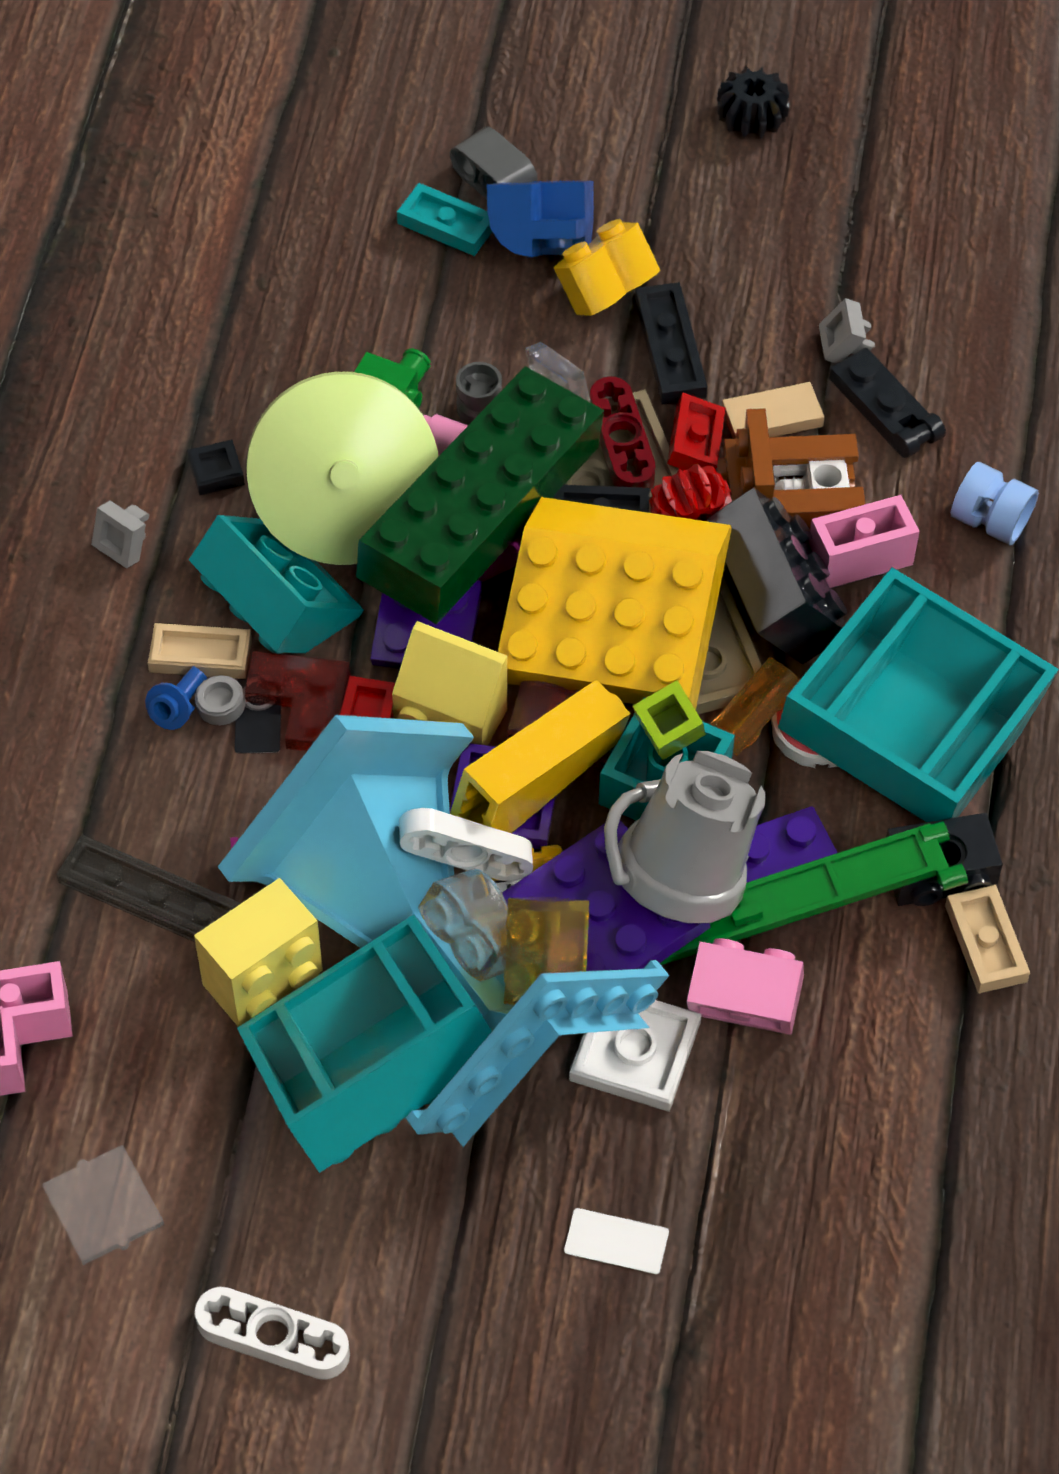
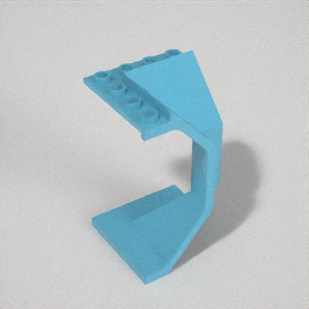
(340, 853)

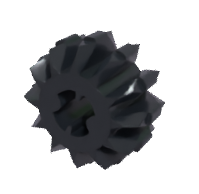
(753, 102)

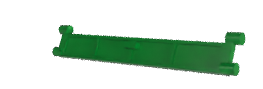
(835, 883)

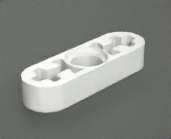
(465, 844)
(315, 1333)

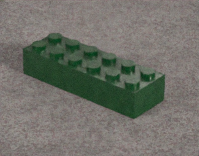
(478, 494)

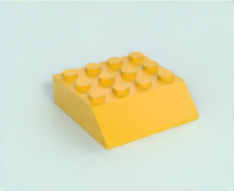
(613, 599)

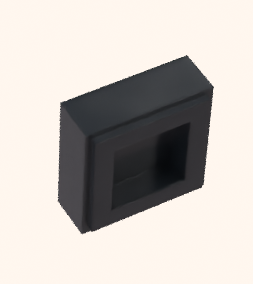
(215, 467)

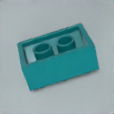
(271, 587)

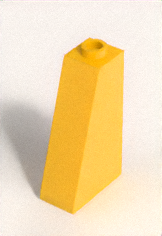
(540, 760)

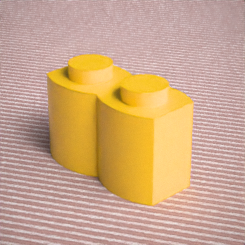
(606, 268)

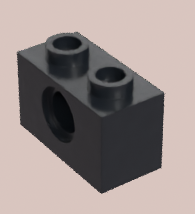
(969, 845)

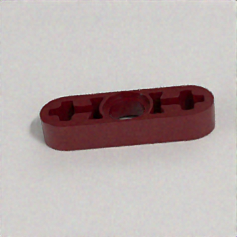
(628, 419)

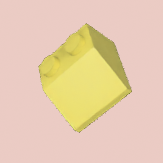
(451, 682)

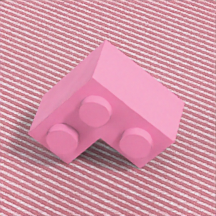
(31, 1011)

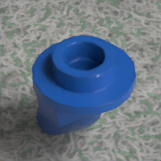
(170, 704)

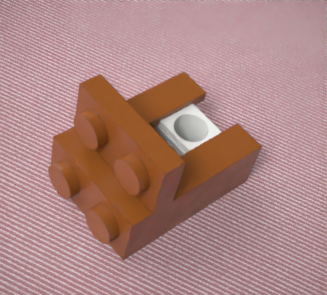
(803, 472)

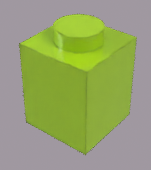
(669, 720)

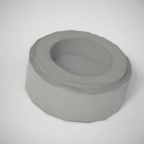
(220, 700)

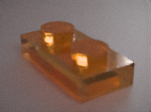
(756, 703)

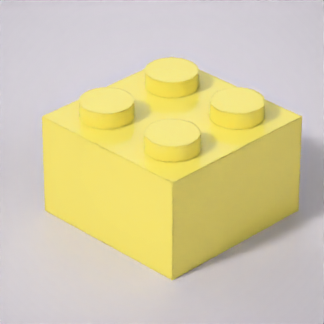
(259, 952)

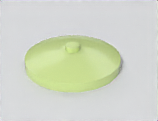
(334, 461)

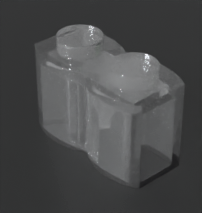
(470, 917)

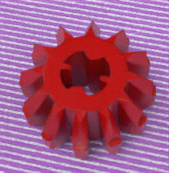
(691, 494)

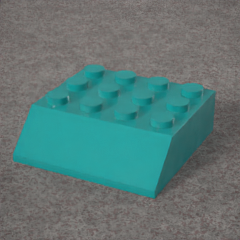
(917, 698)
(365, 1042)

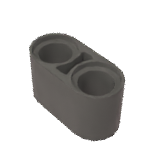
(489, 160)

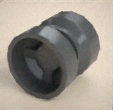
(476, 387)

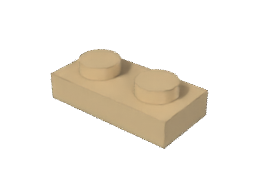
(987, 939)

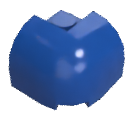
(541, 215)

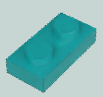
(445, 219)

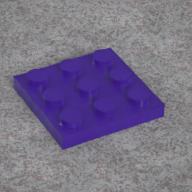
(619, 928)

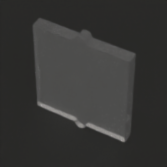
(102, 1204)

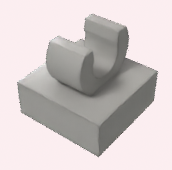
(844, 332)
(120, 532)

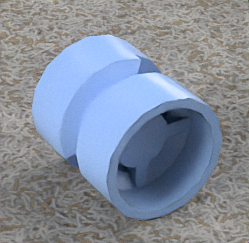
(1004, 516)

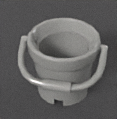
(690, 841)

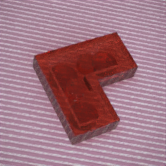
(306, 684)

